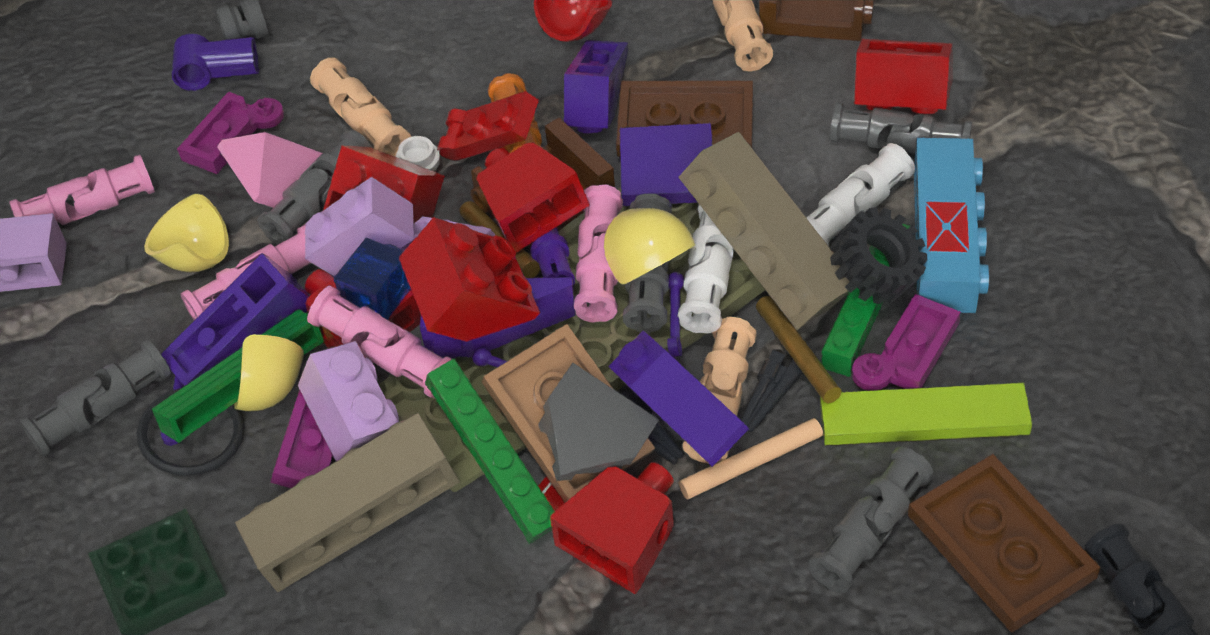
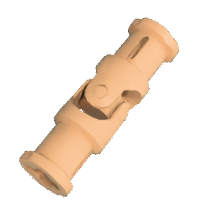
(746, 40)
(358, 106)
(726, 368)

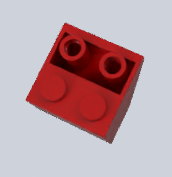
(903, 75)
(407, 179)
(466, 281)

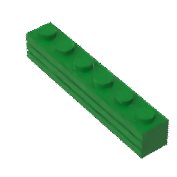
(851, 328)
(220, 385)
(491, 450)

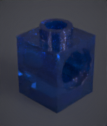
(374, 278)

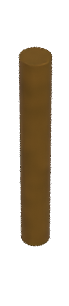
(477, 217)
(798, 350)

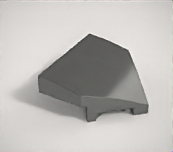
(592, 425)

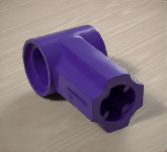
(200, 60)

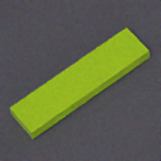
(926, 414)

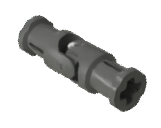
(905, 129)
(307, 194)
(648, 290)
(102, 392)
(870, 519)

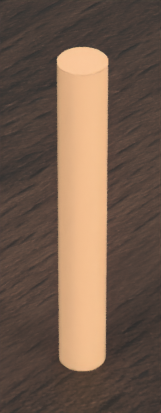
(750, 458)

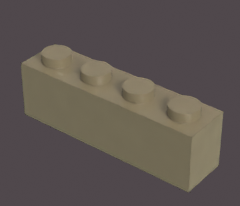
(765, 229)
(346, 502)

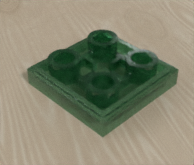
(156, 575)

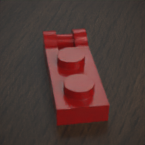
(488, 126)

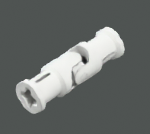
(861, 190)
(706, 278)

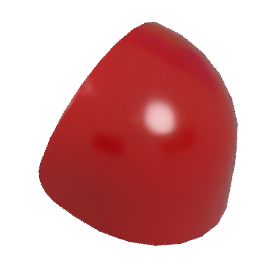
(570, 18)

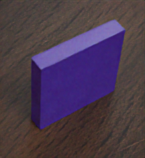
(657, 157)

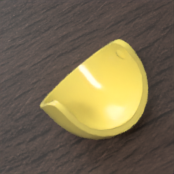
(189, 236)
(644, 240)
(267, 371)

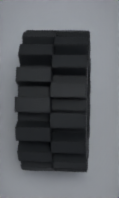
(893, 241)

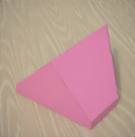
(266, 164)

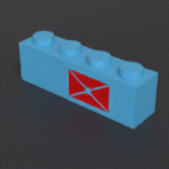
(947, 221)

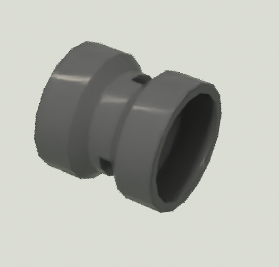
(232, 20)

